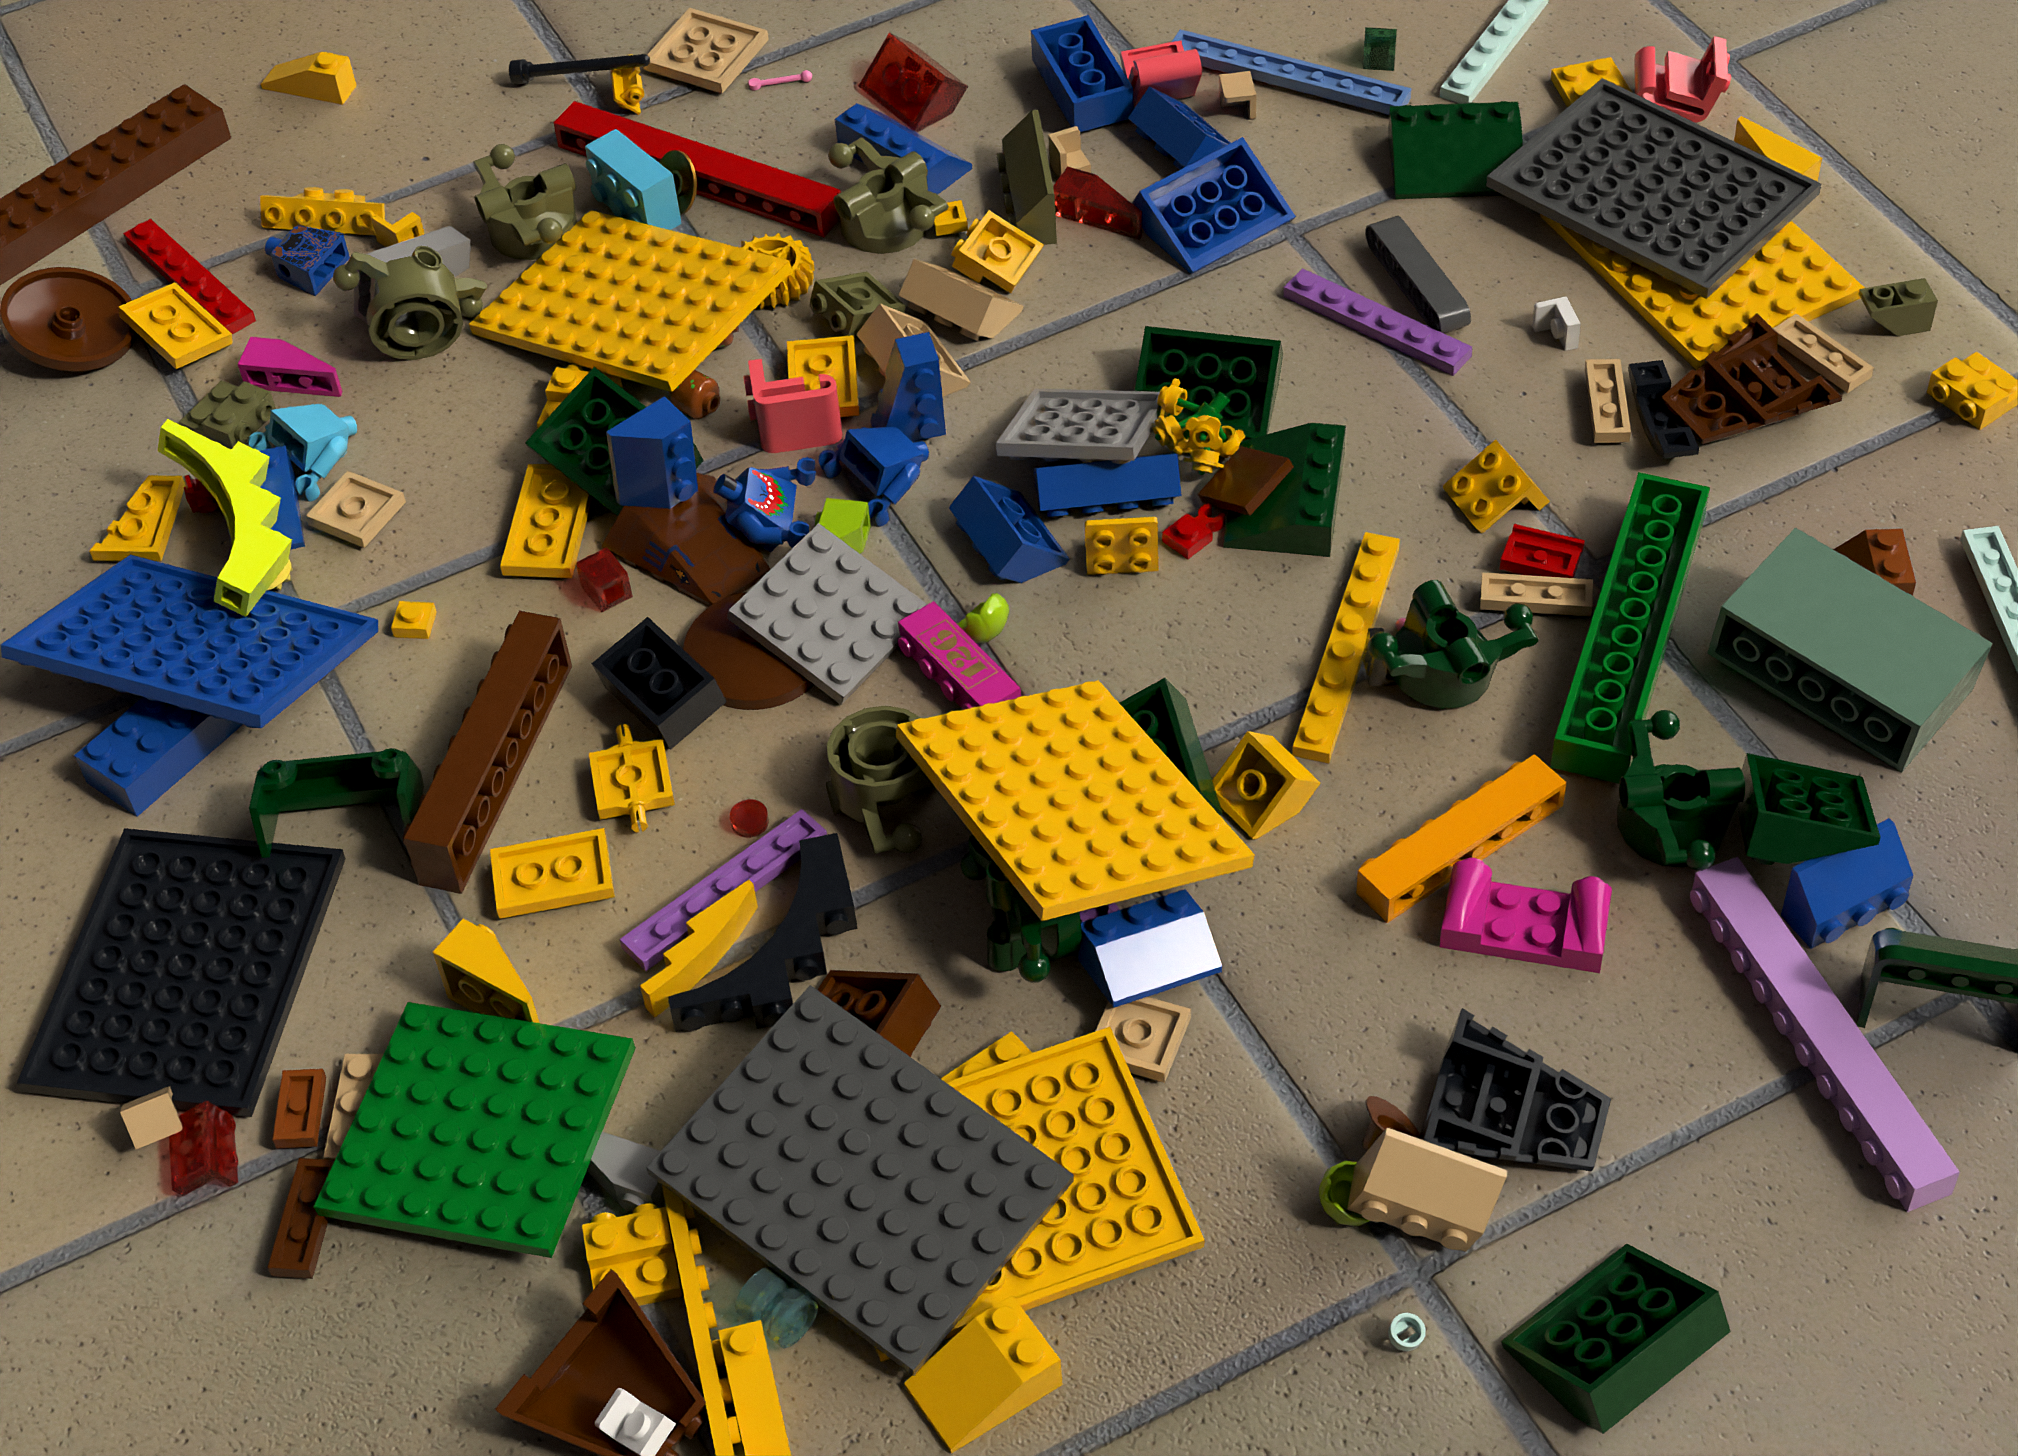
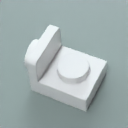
(1560, 318)
(634, 1424)

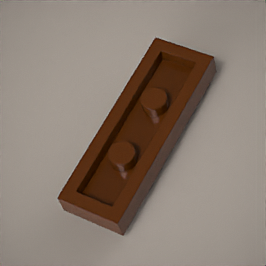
(301, 1228)

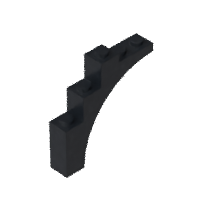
(792, 954)

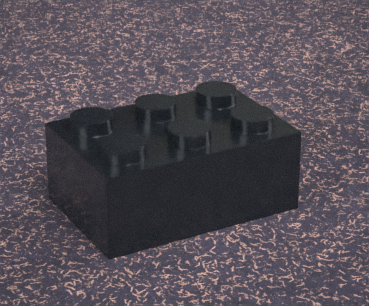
(659, 682)

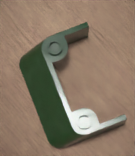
(332, 782)
(1938, 966)

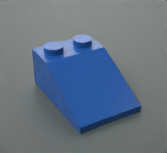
(281, 482)

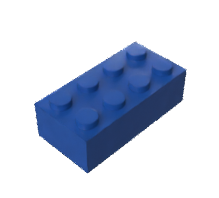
(1082, 73)
(149, 751)

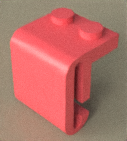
(1162, 68)
(1684, 83)
(790, 415)

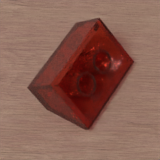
(911, 84)

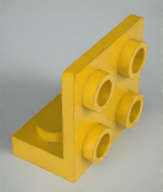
(1492, 487)
(1121, 545)

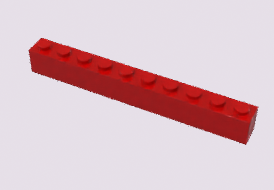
(718, 173)

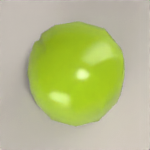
(986, 619)
(1335, 1194)

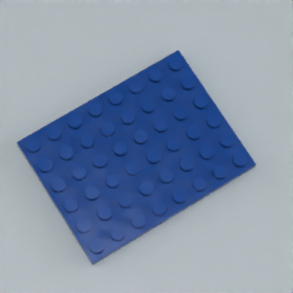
(166, 639)

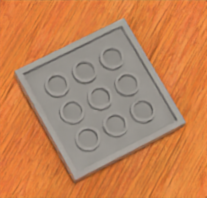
(1081, 425)
(826, 613)

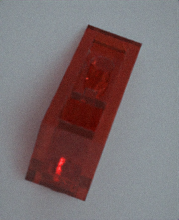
(1093, 202)

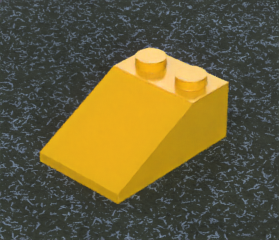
(481, 975)
(985, 1375)

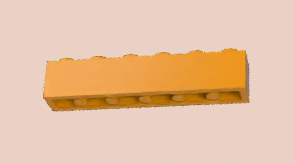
(1469, 829)

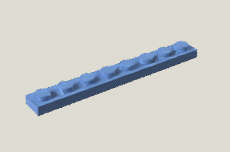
(1295, 73)

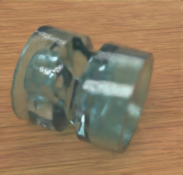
(783, 1310)

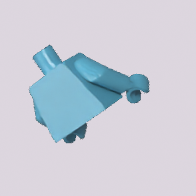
(312, 438)

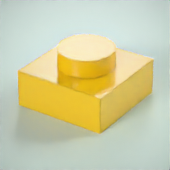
(951, 220)
(413, 620)

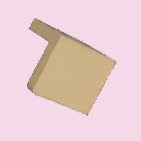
(1238, 90)
(1066, 151)
(151, 1118)

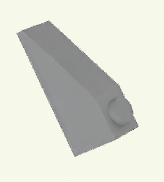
(622, 1172)

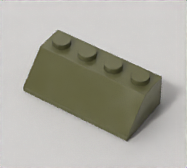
(1028, 180)

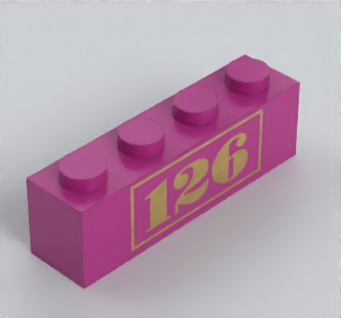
(953, 659)

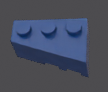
(912, 390)

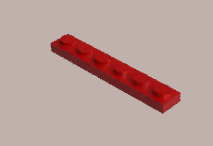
(180, 267)

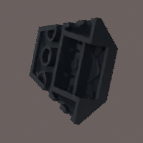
(1511, 1104)

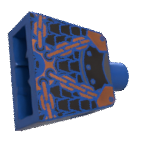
(307, 257)

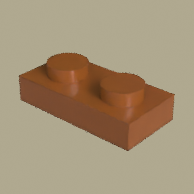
(299, 1108)

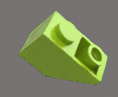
(847, 521)

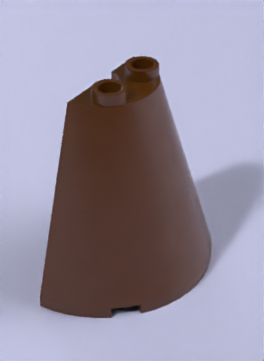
(605, 1351)

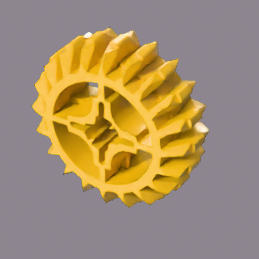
(800, 260)

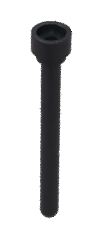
(522, 71)

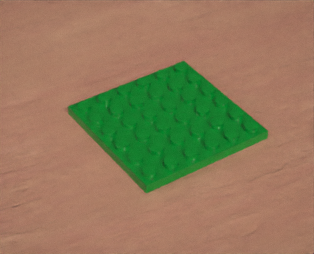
(477, 1129)

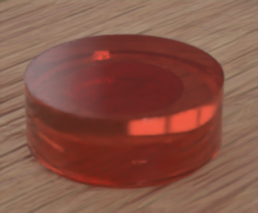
(749, 818)

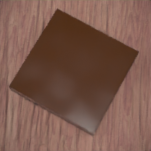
(1245, 480)

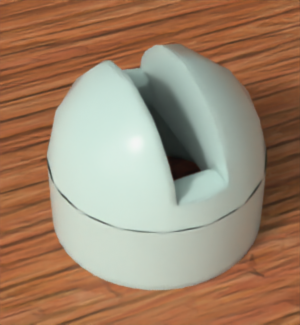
(1401, 1324)

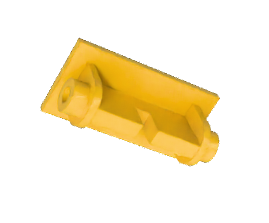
(627, 88)

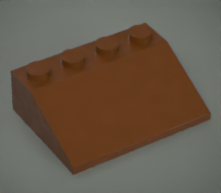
(887, 1002)

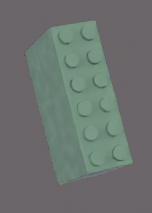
(1849, 648)

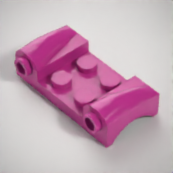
(1525, 920)

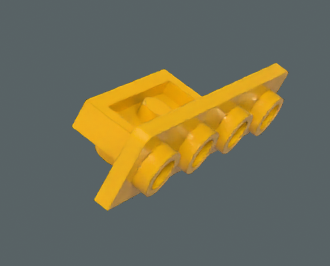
(320, 210)

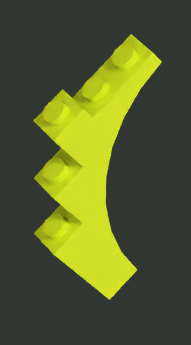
(250, 511)

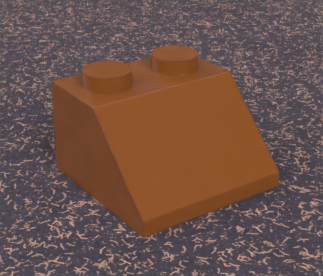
(1883, 554)

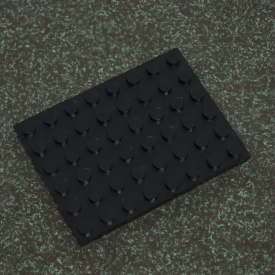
(184, 971)

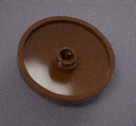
(66, 319)
(741, 666)

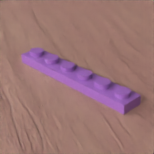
(1378, 322)
(757, 863)

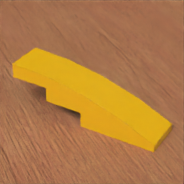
(709, 939)

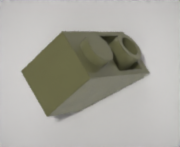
(1901, 306)

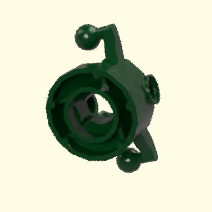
(1442, 654)
(1697, 807)
(1018, 934)

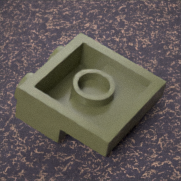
(850, 300)
(230, 413)

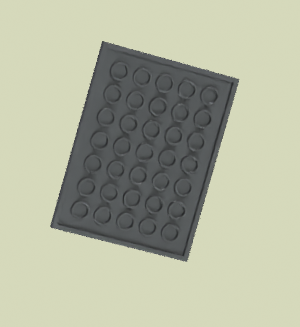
(1654, 187)
(861, 1178)

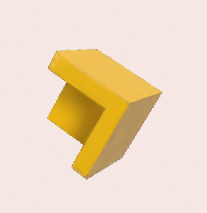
(402, 230)

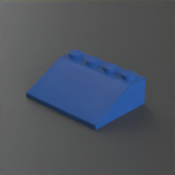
(1212, 207)

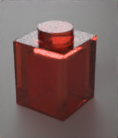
(604, 579)

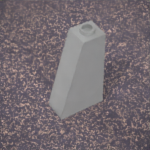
(447, 241)

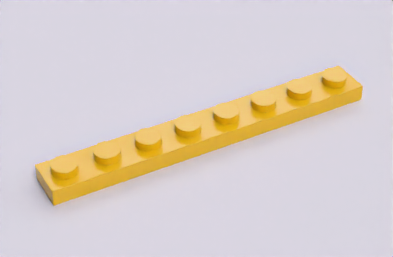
(1345, 648)
(701, 1319)

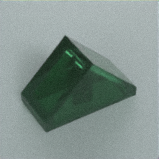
(1380, 49)

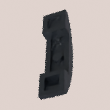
(1661, 426)

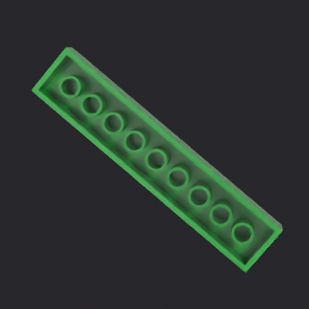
(1630, 627)

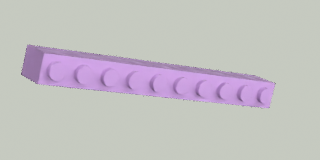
(1824, 1036)

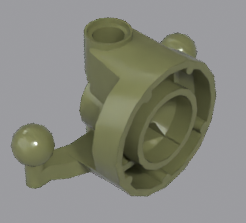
(889, 203)
(529, 210)
(416, 304)
(873, 770)

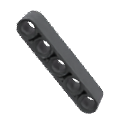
(1417, 275)

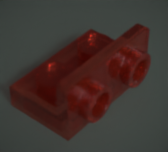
(203, 1149)

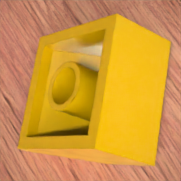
(1262, 784)

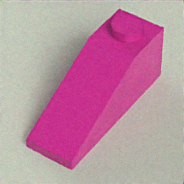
(285, 368)

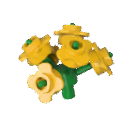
(1196, 431)

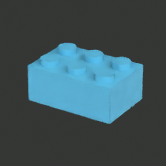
(632, 181)

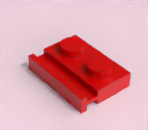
(1541, 553)

